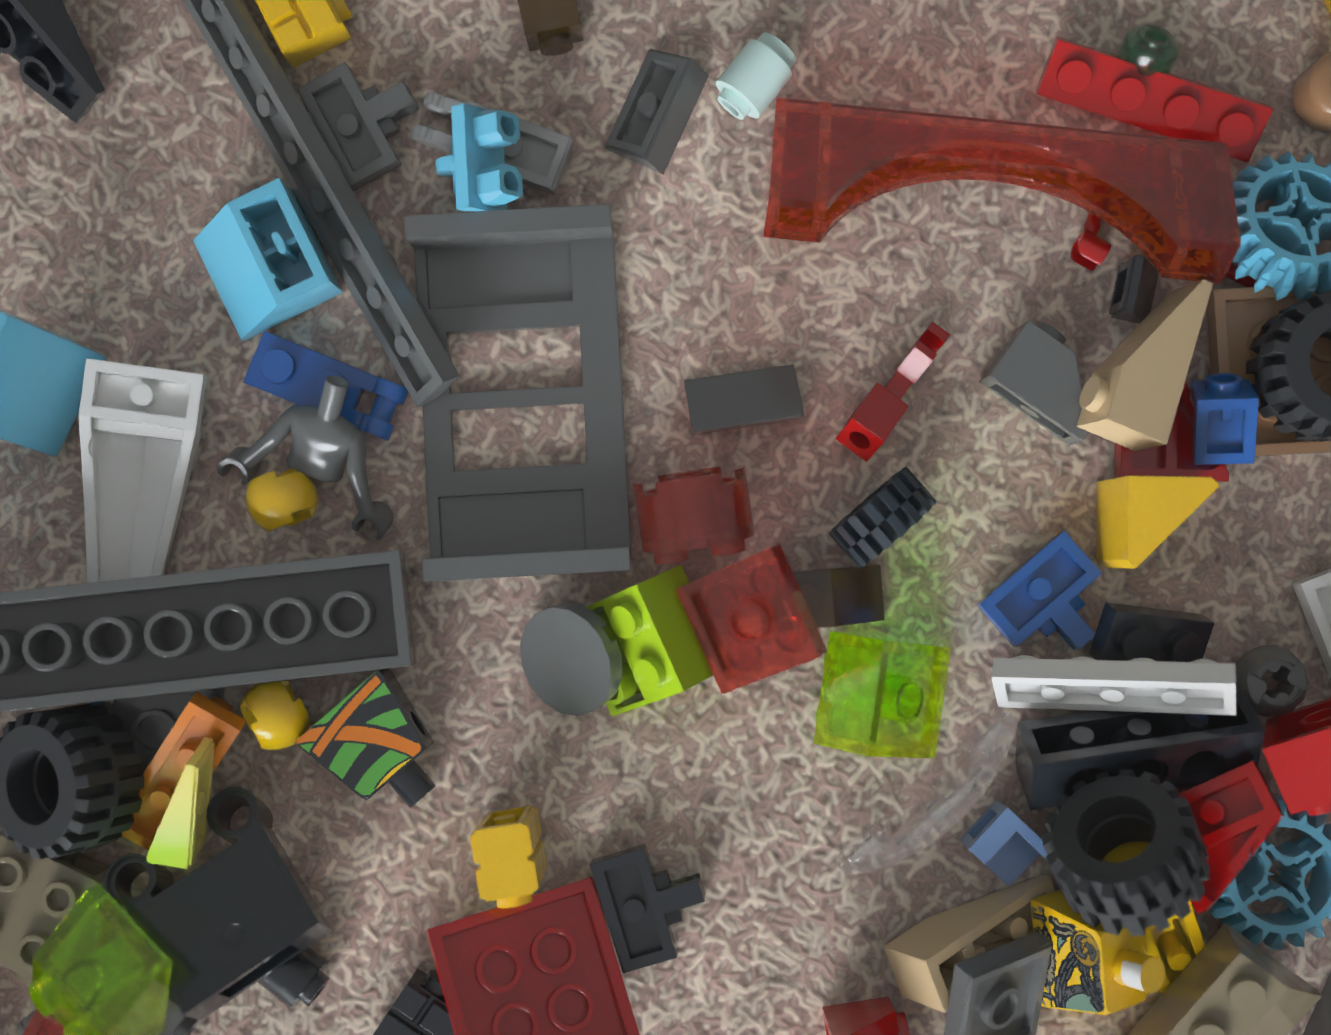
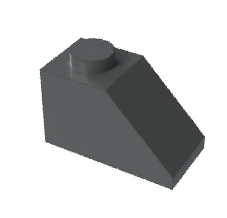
(1040, 379)

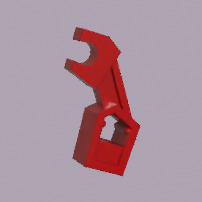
(882, 405)

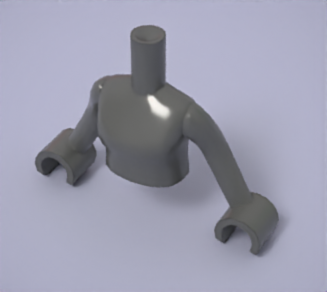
(318, 450)

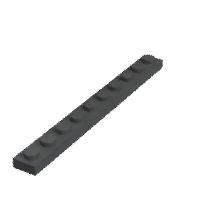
(326, 197)

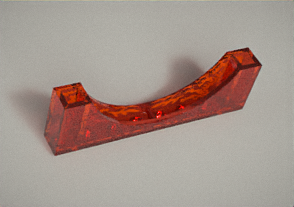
(1155, 190)

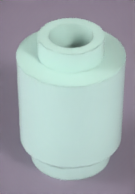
(755, 76)

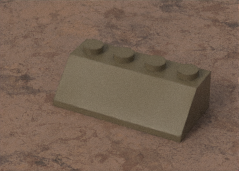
(1230, 991)

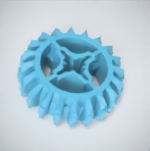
(1282, 241)
(1305, 907)

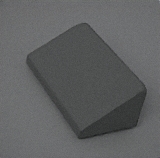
(657, 109)
(743, 399)

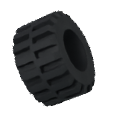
(1285, 372)
(67, 780)
(1132, 891)

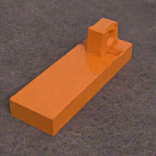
(198, 720)

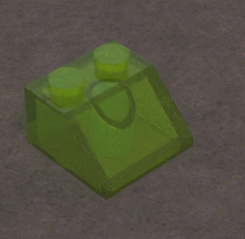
(881, 696)
(101, 972)

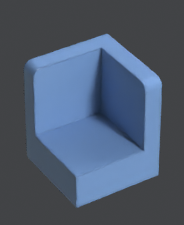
(1003, 842)

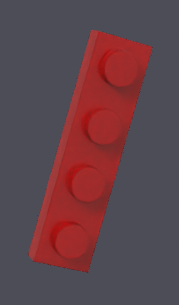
(1154, 102)

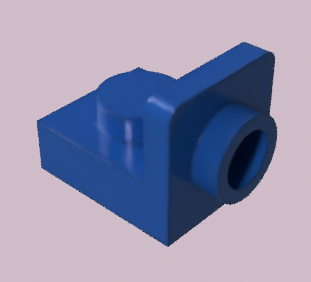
(1224, 420)

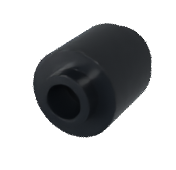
(298, 979)

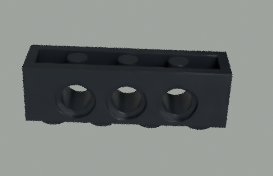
(1173, 746)

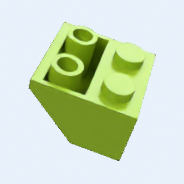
(654, 641)

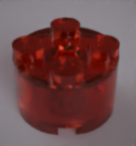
(694, 513)

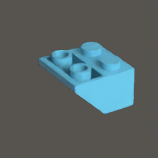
(265, 259)

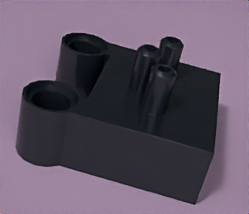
(228, 916)

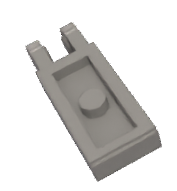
(537, 154)

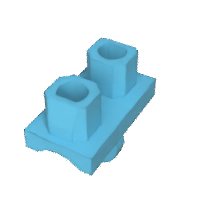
(478, 160)

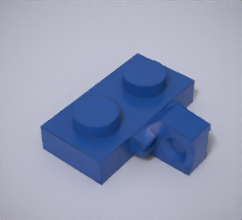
(1044, 595)

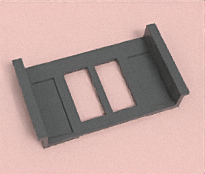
(525, 275)

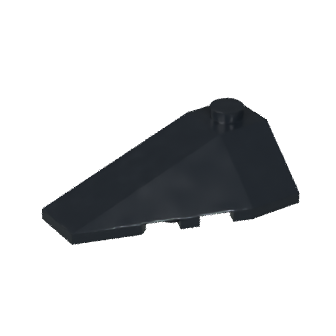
(50, 54)

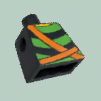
(373, 740)

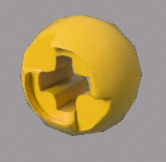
(281, 499)
(274, 714)

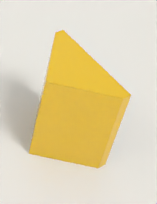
(1141, 513)

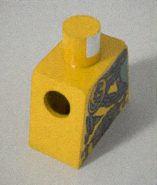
(1091, 967)

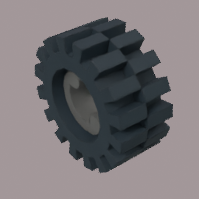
(882, 517)

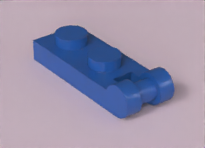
(300, 376)

